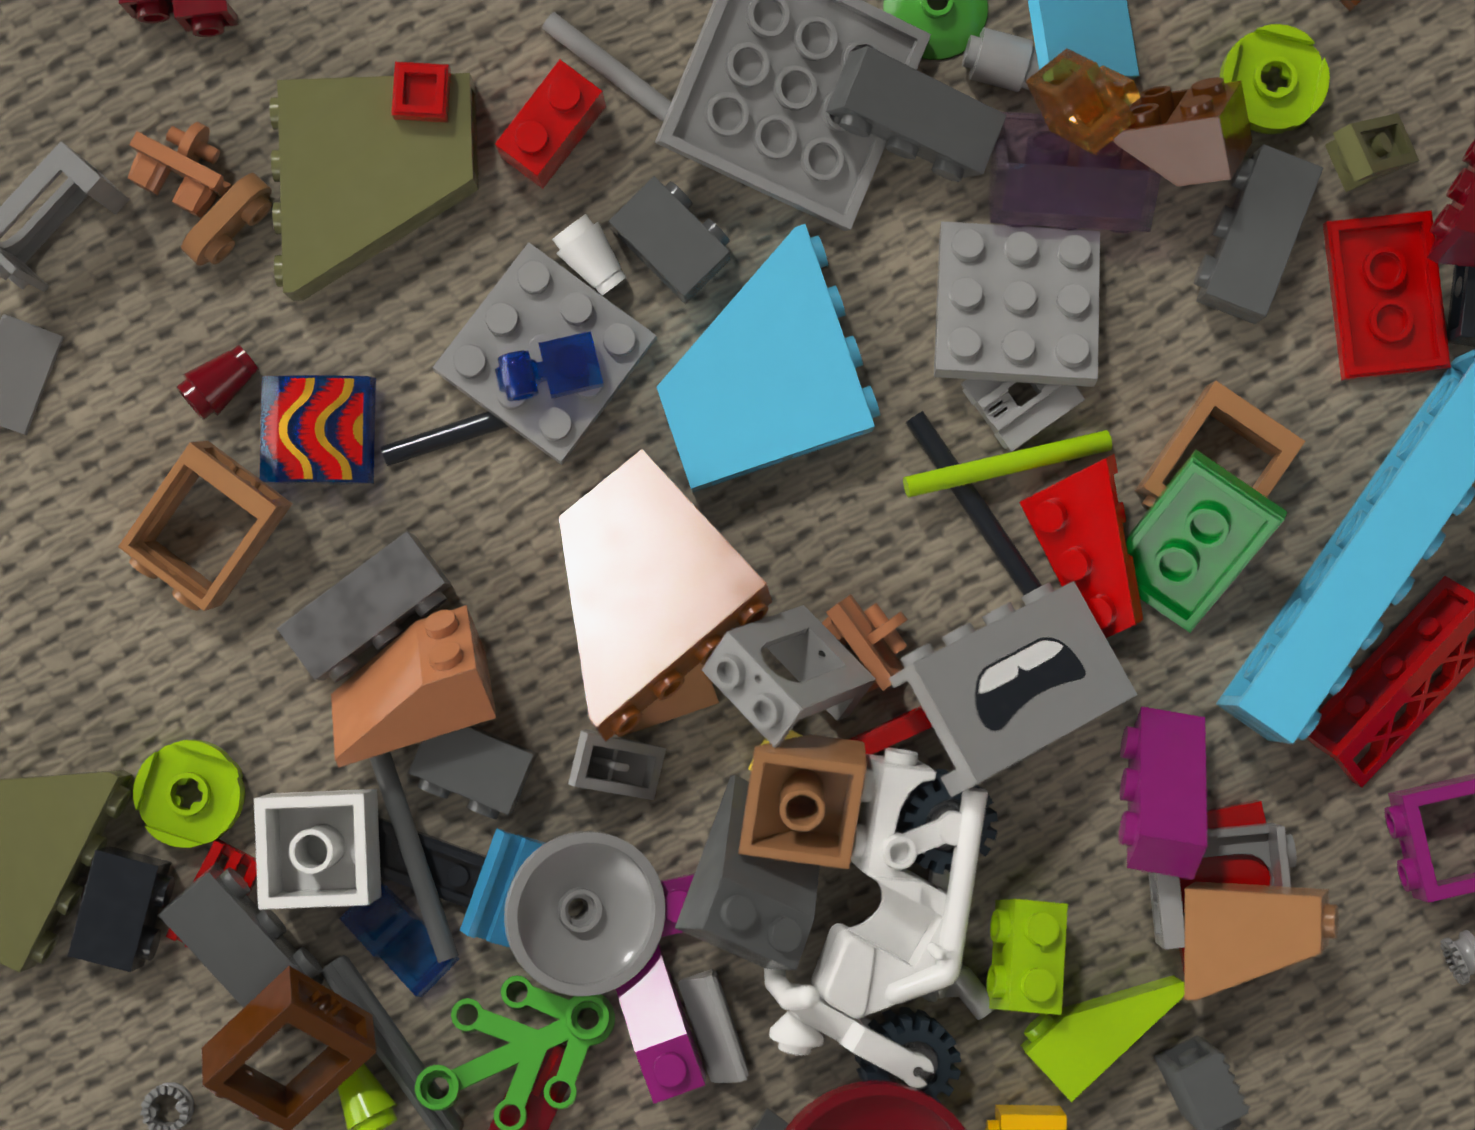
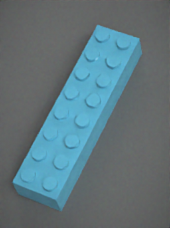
(1362, 567)

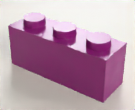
(1164, 793)

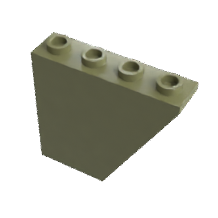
(359, 175)
(45, 843)

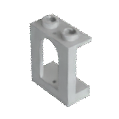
(82, 181)
(823, 666)
(1261, 840)

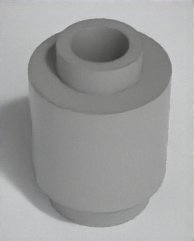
(1000, 59)

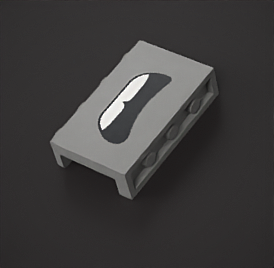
(1015, 682)

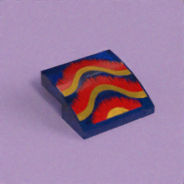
(317, 429)

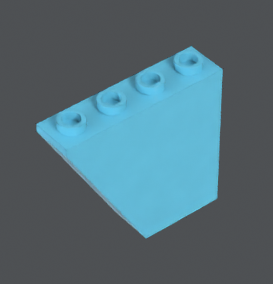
(769, 373)

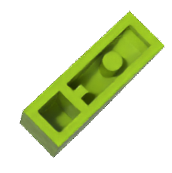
(1096, 1032)

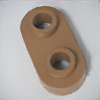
(213, 234)

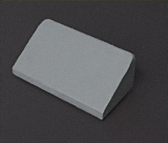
(25, 366)
(714, 1027)

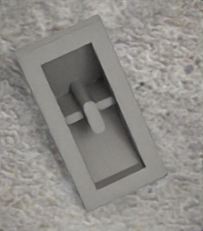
(616, 765)

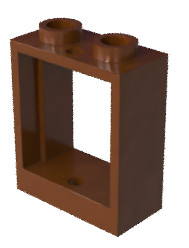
(310, 1008)

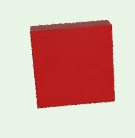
(421, 91)

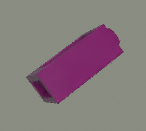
(1405, 823)

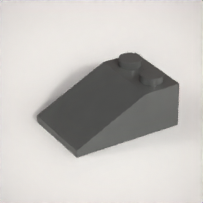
(745, 901)

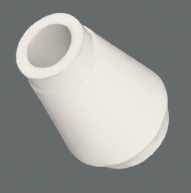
(589, 254)

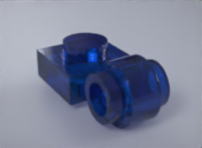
(566, 365)

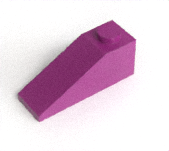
(660, 1031)

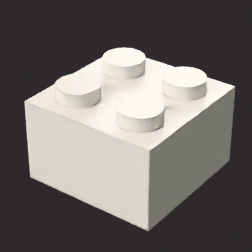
(317, 849)

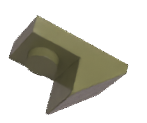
(1370, 150)

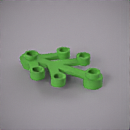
(525, 1047)

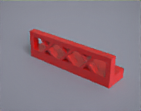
(1400, 675)

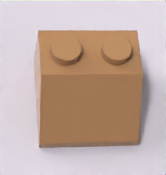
(804, 800)

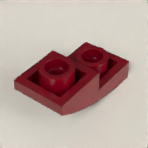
(201, 17)

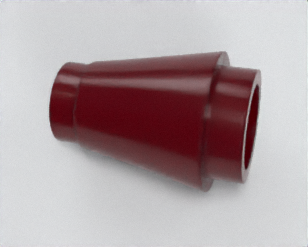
(217, 381)

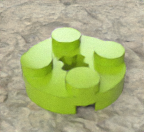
(1298, 64)
(162, 808)

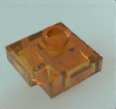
(1083, 100)

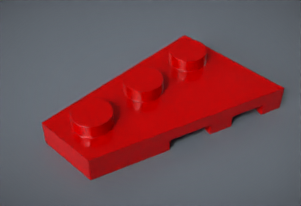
(1086, 543)

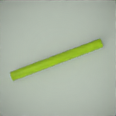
(1007, 463)

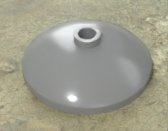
(612, 932)

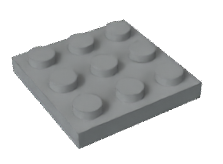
(1017, 304)
(530, 306)

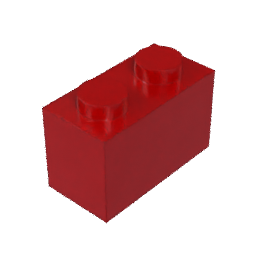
(551, 124)

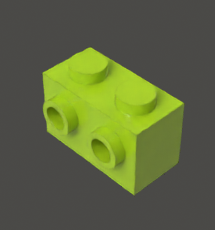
(1027, 956)

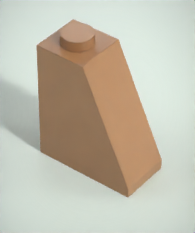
(1250, 931)

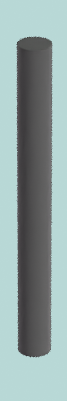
(414, 857)

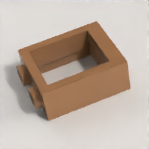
(1239, 417)
(232, 480)

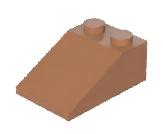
(414, 689)

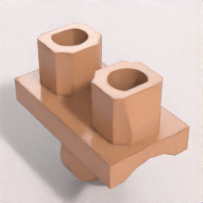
(156, 161)
(870, 637)

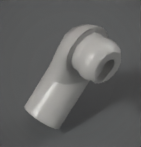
(969, 990)

